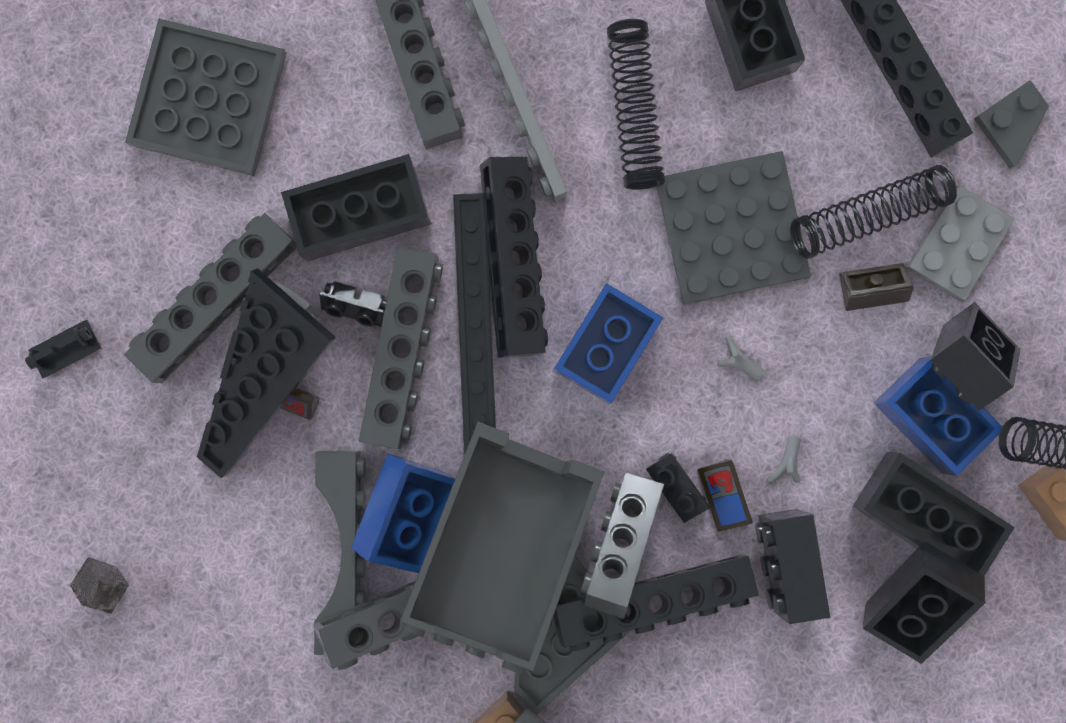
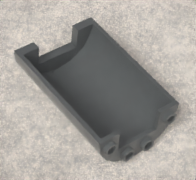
(502, 549)

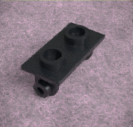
(339, 301)
(63, 349)
(678, 487)

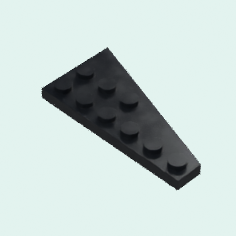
(263, 366)

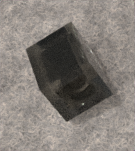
(99, 585)

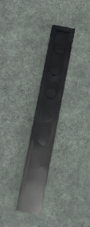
(474, 314)

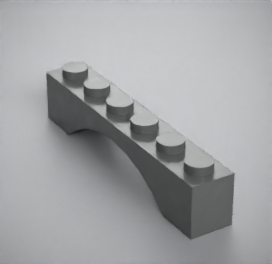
(339, 482)

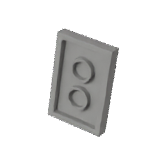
(960, 244)

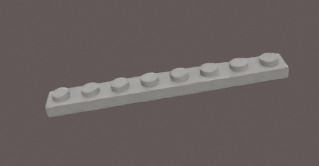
(515, 96)

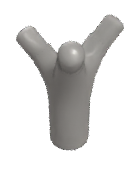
(740, 361)
(789, 461)

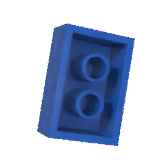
(608, 343)
(937, 418)
(402, 514)

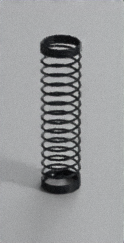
(638, 178)
(930, 190)
(1031, 442)

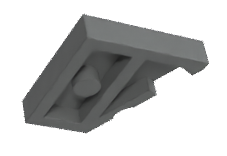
(1013, 122)

